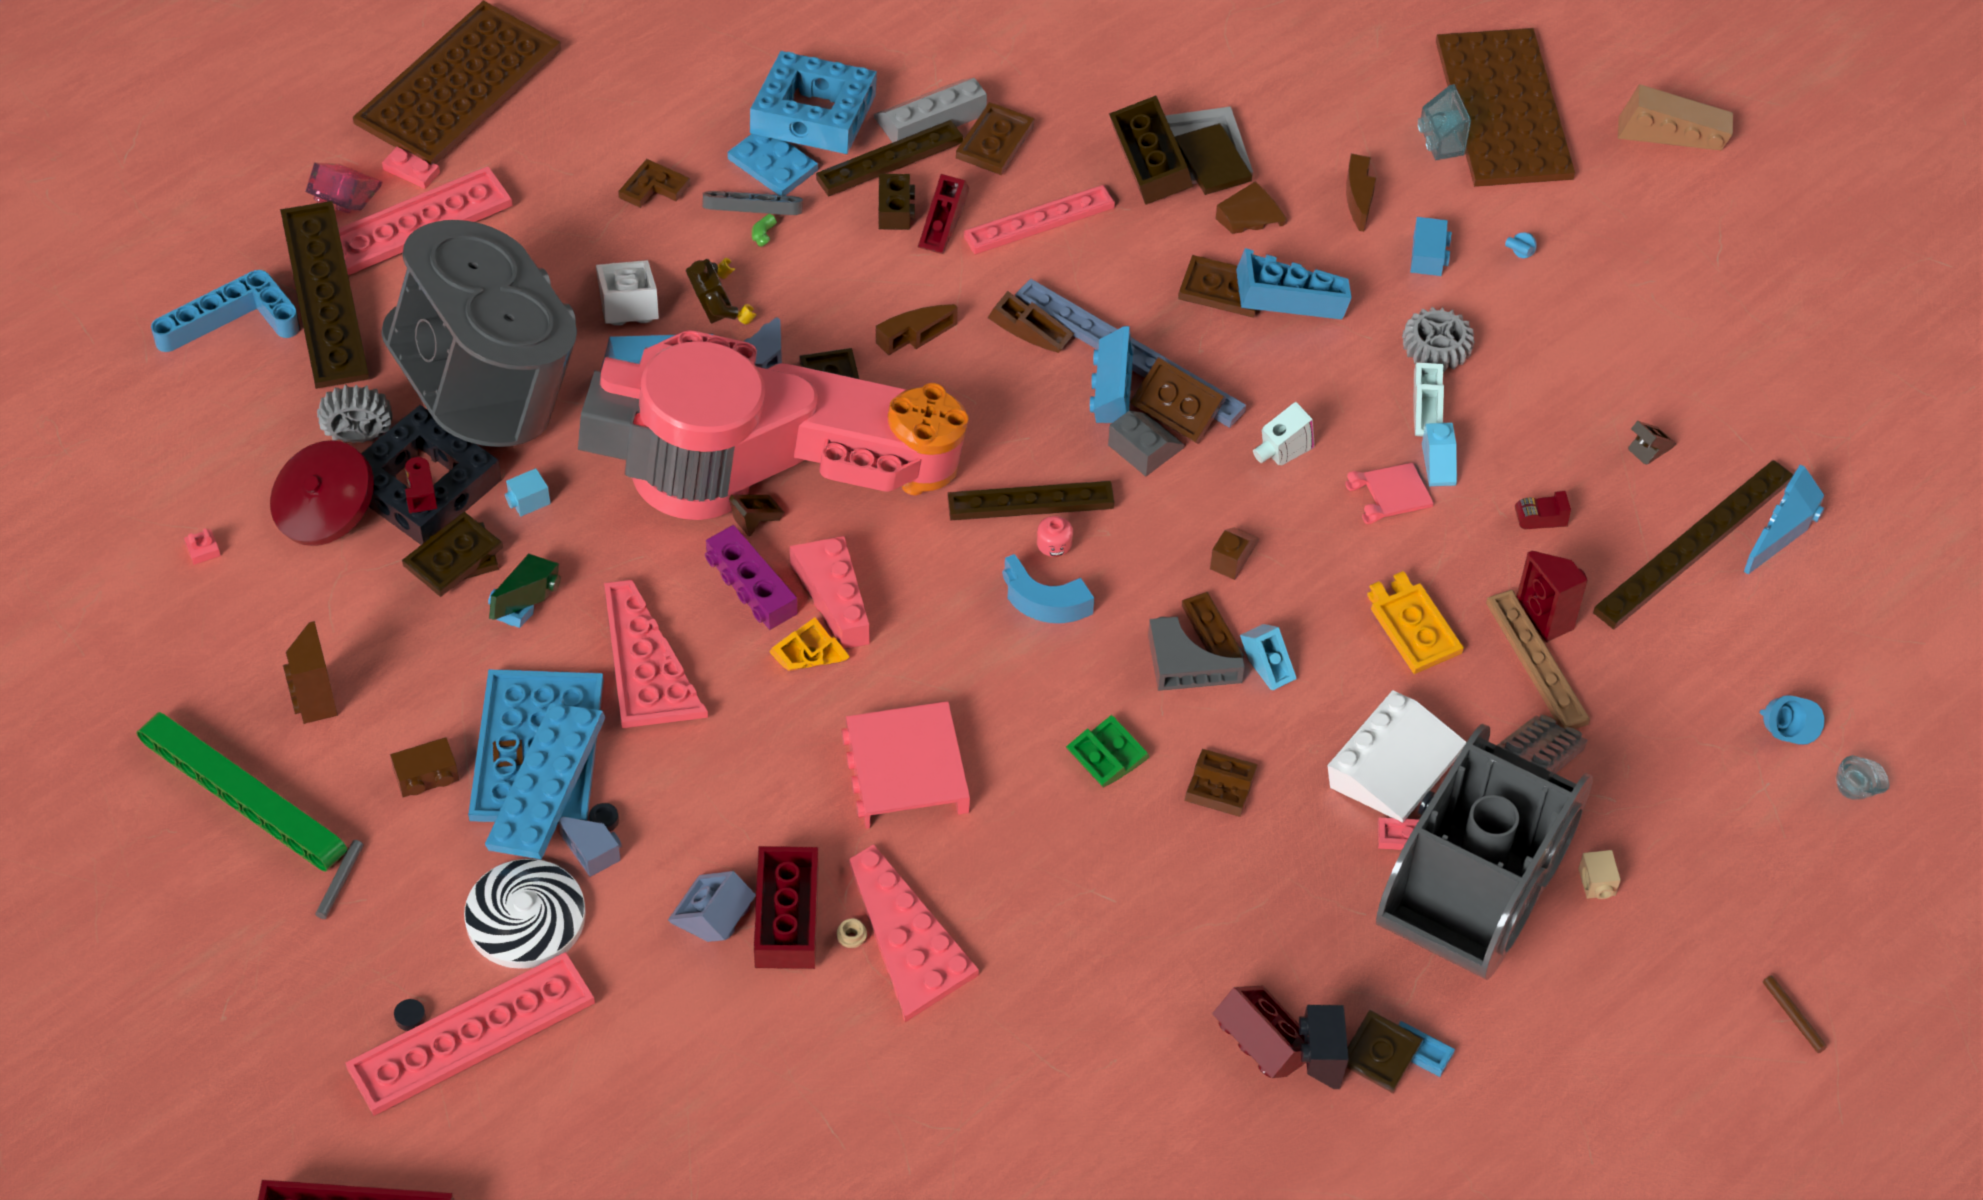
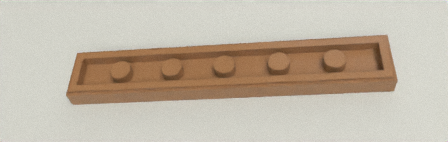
(1537, 660)

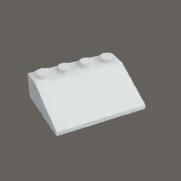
(1395, 757)

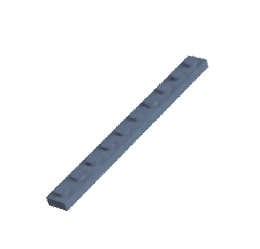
(1091, 329)

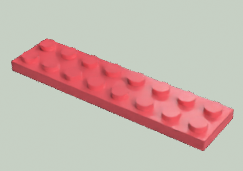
(386, 231)
(469, 1033)

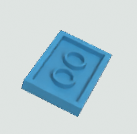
(773, 162)

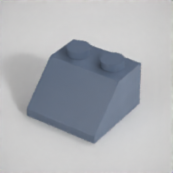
(713, 906)

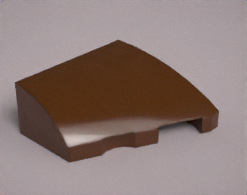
(1249, 210)

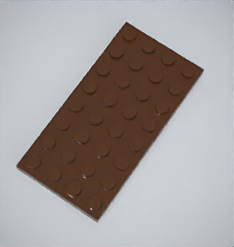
(457, 83)
(1510, 104)

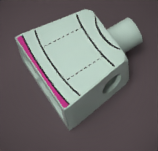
(1286, 436)

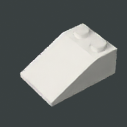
(627, 292)

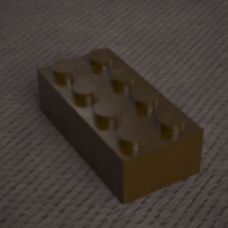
(1151, 150)

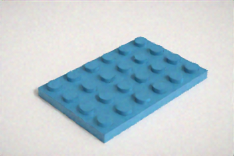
(513, 711)

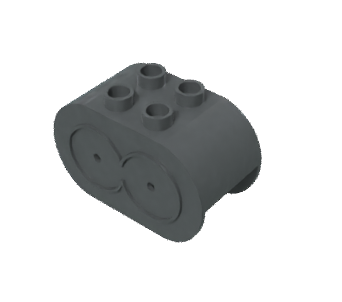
(480, 333)
(1481, 857)

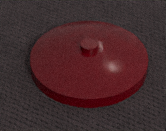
(321, 493)

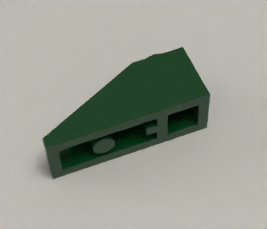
(525, 586)

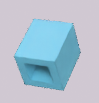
(527, 492)

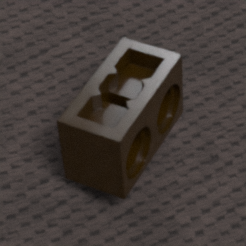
(894, 201)

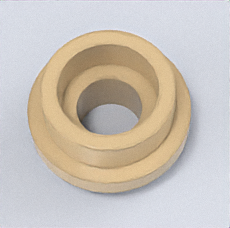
(851, 926)

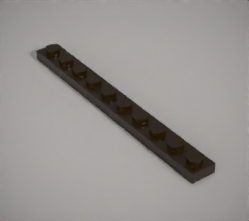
(1692, 545)

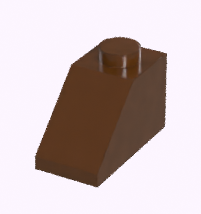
(1232, 552)

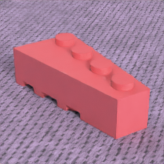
(832, 584)

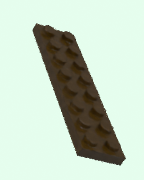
(324, 295)

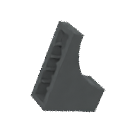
(1183, 664)

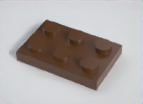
(995, 138)
(1213, 285)
(1178, 400)

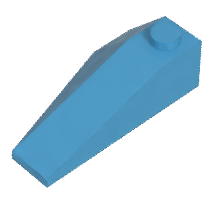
(1790, 519)

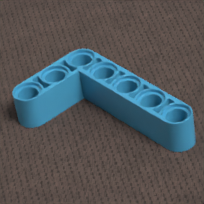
(224, 305)

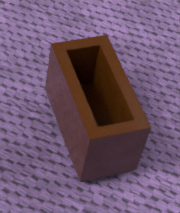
(424, 767)

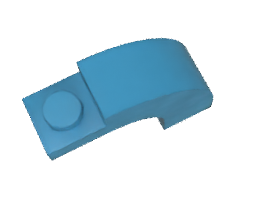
(1043, 602)

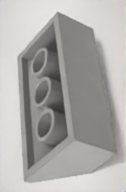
(956, 102)

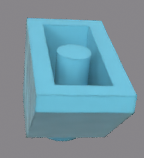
(1440, 454)
(1268, 655)

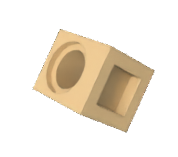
(1599, 874)

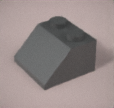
(1142, 441)

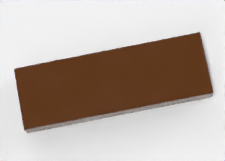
(1211, 626)

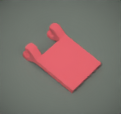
(1393, 489)

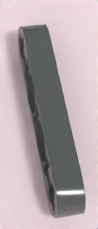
(752, 202)

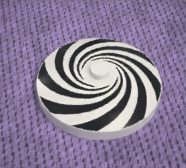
(524, 913)

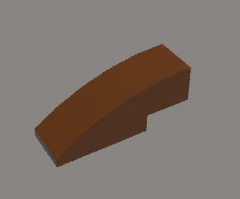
(1359, 189)
(1030, 323)
(915, 327)

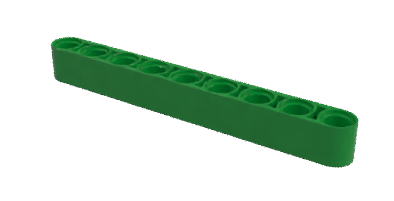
(242, 791)

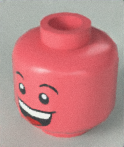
(1054, 536)

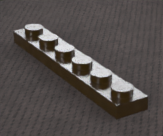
(889, 157)
(1030, 500)

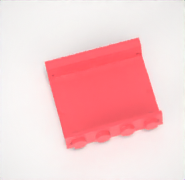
(905, 760)

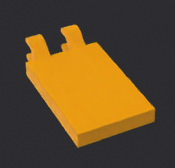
(1414, 624)

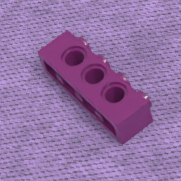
(764, 591)

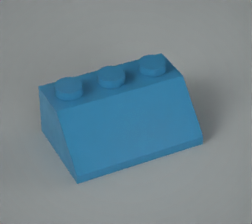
(1113, 376)

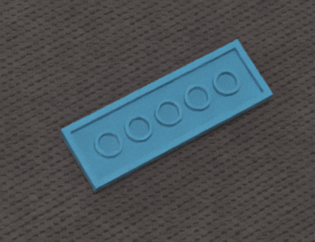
(545, 781)

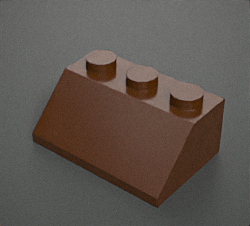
(309, 677)

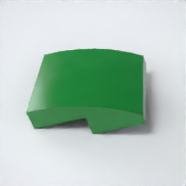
(1107, 751)

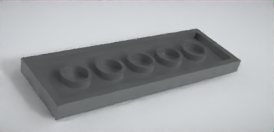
(1541, 746)

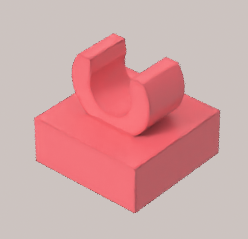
(202, 546)

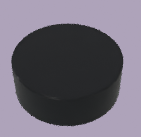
(605, 814)
(409, 1014)

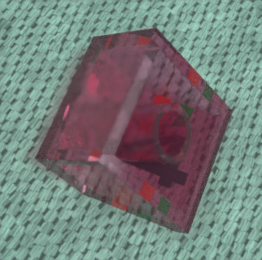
(341, 185)

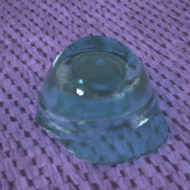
(1861, 778)

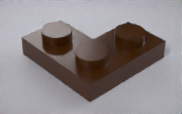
(653, 178)

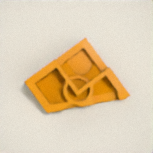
(808, 648)

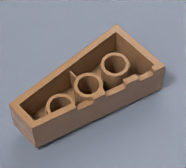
(1674, 120)

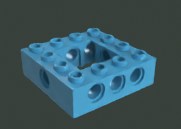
(781, 118)

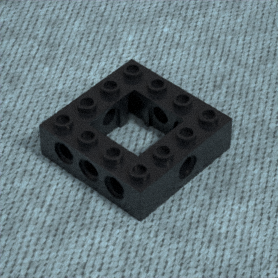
(470, 475)

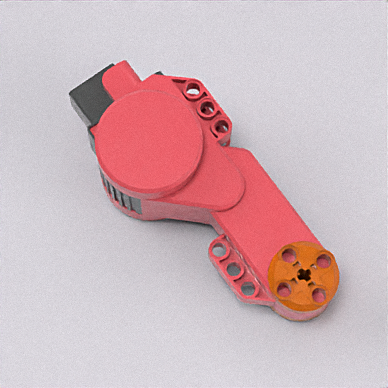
(712, 424)

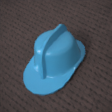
(1793, 719)

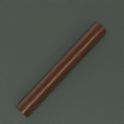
(1795, 1014)

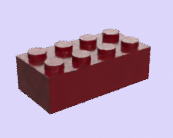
(786, 907)

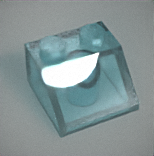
(1445, 124)

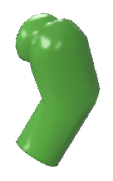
(761, 227)

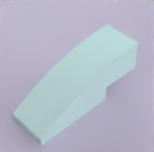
(1427, 395)

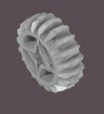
(1438, 334)
(354, 414)

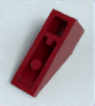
(943, 213)

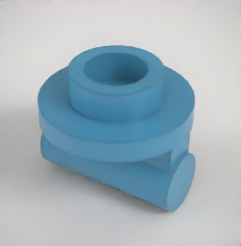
(1523, 244)

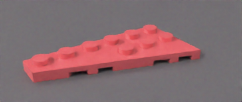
(646, 669)
(914, 946)

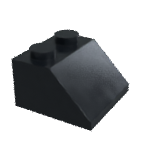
(1325, 1043)

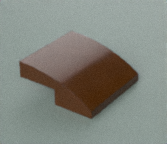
(1221, 782)

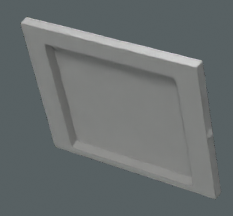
(1196, 120)

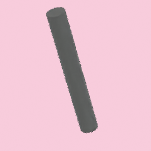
(339, 879)

